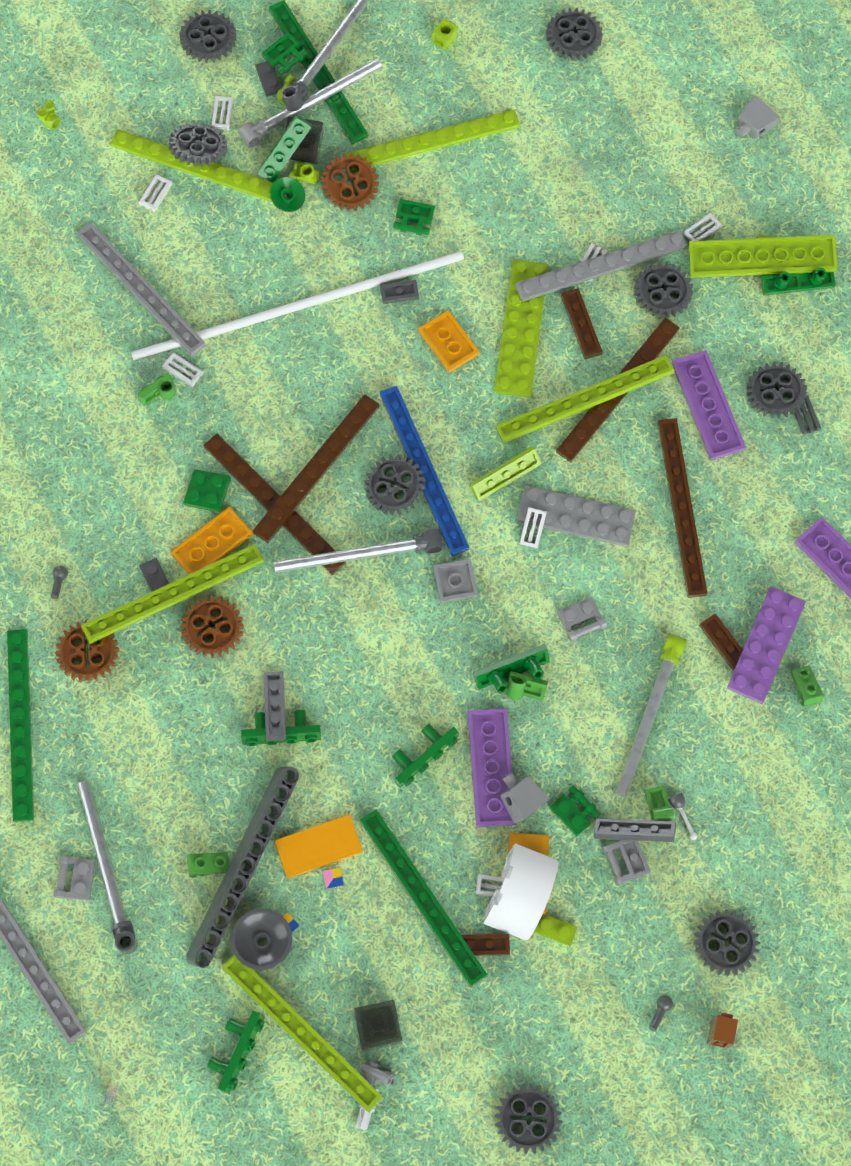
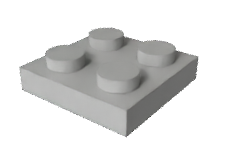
(455, 581)

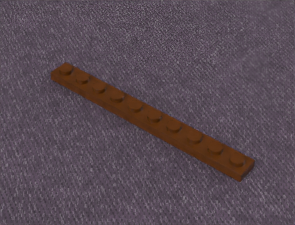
(598, 414)
(315, 469)
(267, 497)
(682, 508)

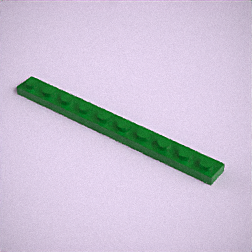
(337, 103)
(20, 726)
(423, 898)

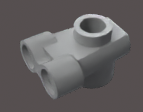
(372, 1074)

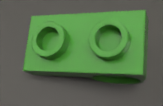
(152, 391)
(523, 685)
(807, 686)
(659, 804)
(207, 863)

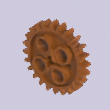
(335, 188)
(203, 613)
(68, 653)

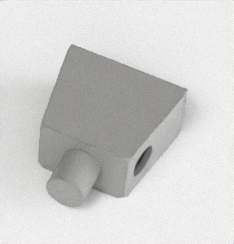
(756, 119)
(522, 797)

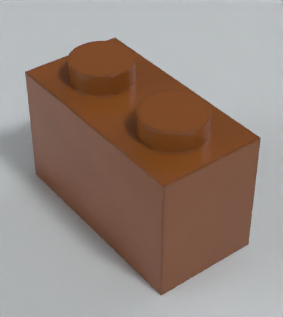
(722, 1031)

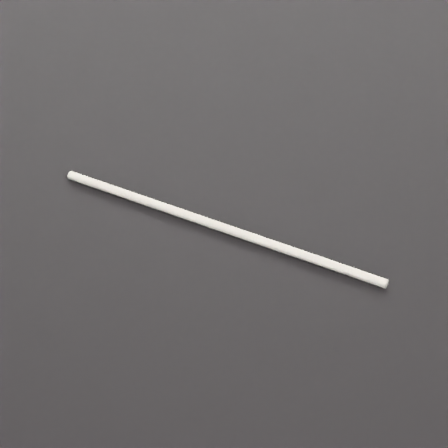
(304, 303)

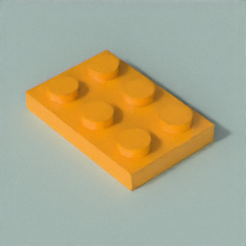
(448, 341)

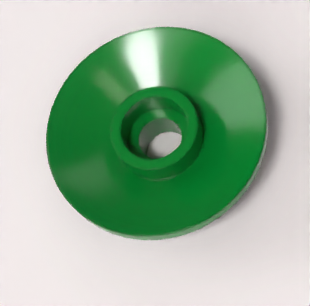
(291, 188)

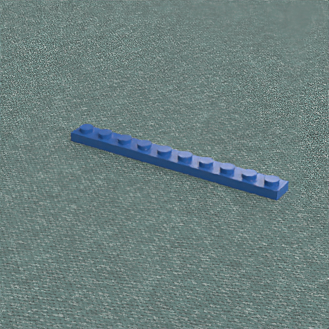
(434, 491)

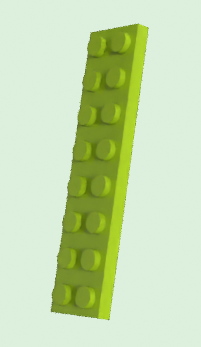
(762, 256)
(520, 334)

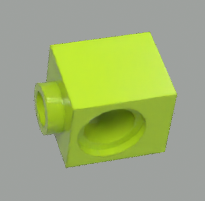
(441, 39)

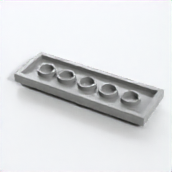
(578, 516)

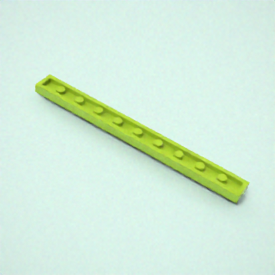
(438, 138)
(215, 172)
(584, 399)
(172, 593)
(303, 1034)

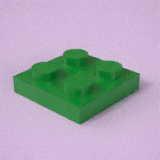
(207, 490)

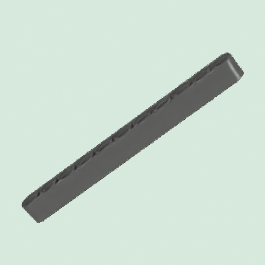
(235, 869)

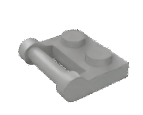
(578, 614)
(632, 857)
(81, 878)

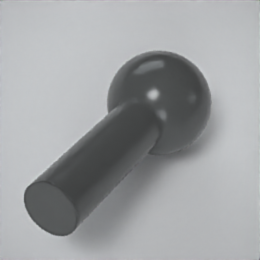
(59, 573)
(664, 1004)

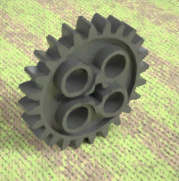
(574, 34)
(208, 36)
(198, 144)
(663, 290)
(774, 376)
(388, 500)
(718, 959)
(527, 1138)

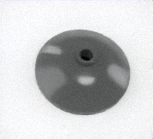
(261, 925)

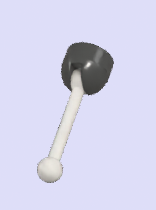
(678, 802)

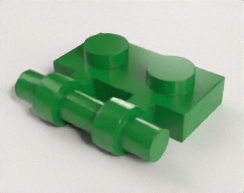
(280, 50)
(414, 212)
(570, 814)

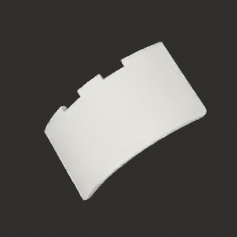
(523, 893)

